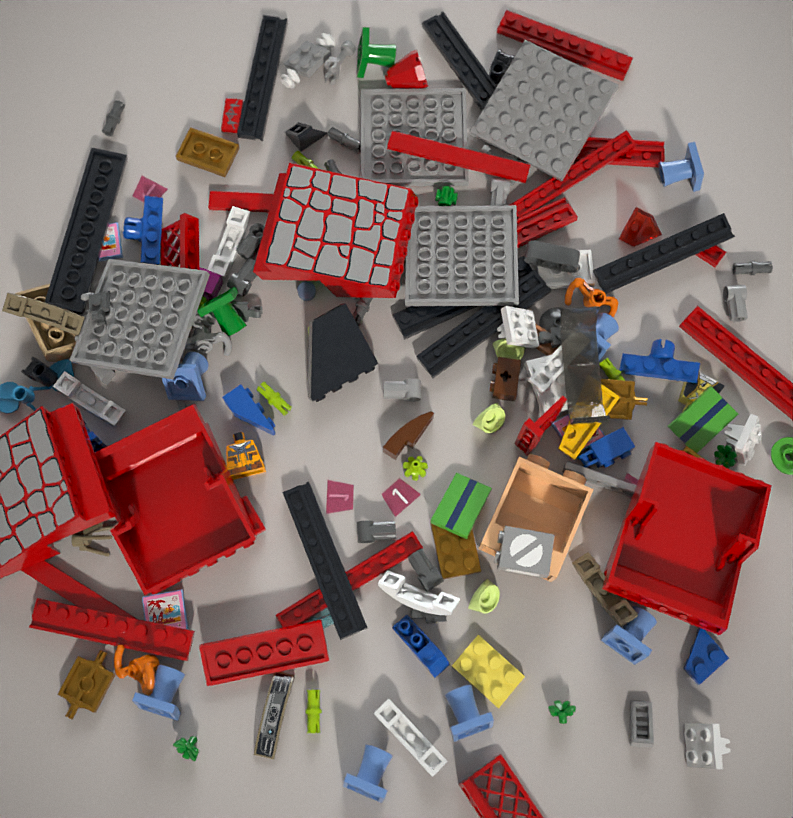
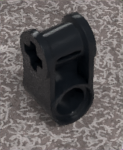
(500, 65)
(40, 372)

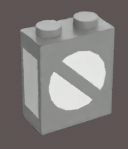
(524, 551)

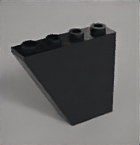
(336, 352)

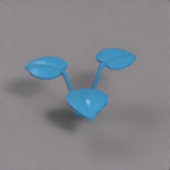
(12, 393)

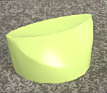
(505, 350)
(490, 419)
(485, 597)

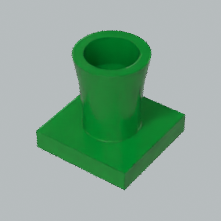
(373, 53)
(224, 312)

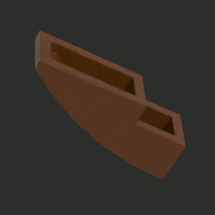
(407, 435)

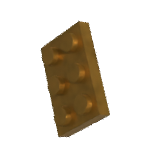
(207, 152)
(455, 554)

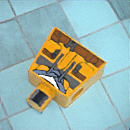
(243, 458)

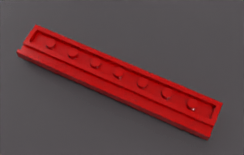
(565, 45)
(643, 155)
(544, 221)
(740, 359)
(112, 629)

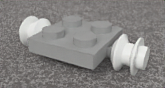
(307, 59)

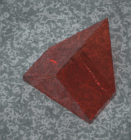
(640, 228)

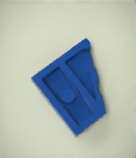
(704, 657)

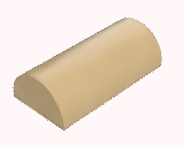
(53, 342)

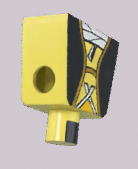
(692, 391)

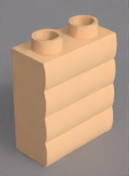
(541, 503)

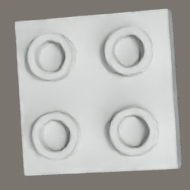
(518, 327)
(744, 438)
(704, 745)

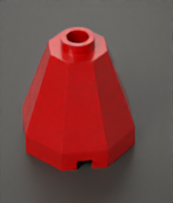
(407, 73)

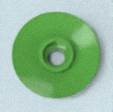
(781, 448)

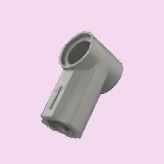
(499, 191)
(735, 297)
(408, 390)

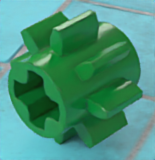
(446, 196)

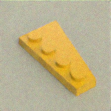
(578, 435)

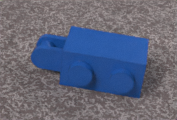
(608, 449)

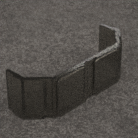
(581, 365)

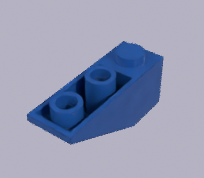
(245, 409)
(421, 646)

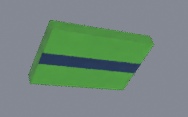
(702, 420)
(461, 505)

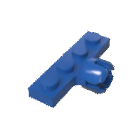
(147, 230)
(660, 364)

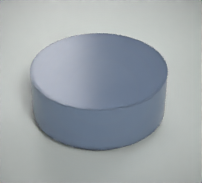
(306, 291)

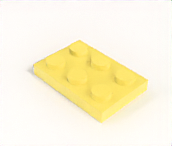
(488, 671)

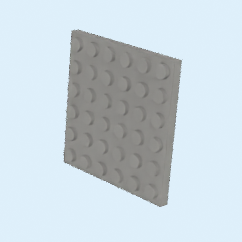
(544, 110)
(416, 112)
(463, 257)
(146, 319)

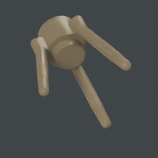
(81, 540)

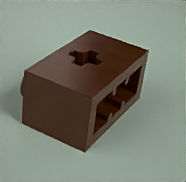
(510, 369)

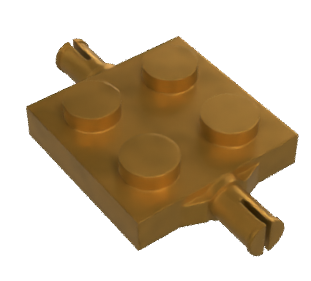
(627, 401)
(86, 684)

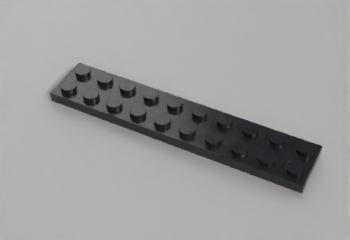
(86, 230)

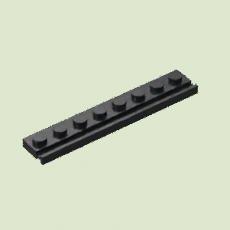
(460, 58)
(262, 78)
(663, 253)
(420, 318)
(478, 328)
(325, 561)

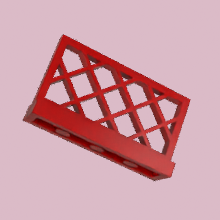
(187, 241)
(532, 431)
(481, 803)

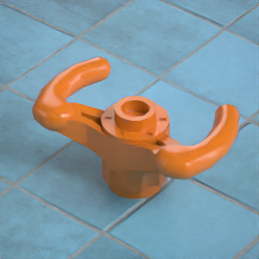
(592, 296)
(139, 669)

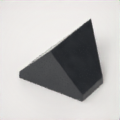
(304, 135)

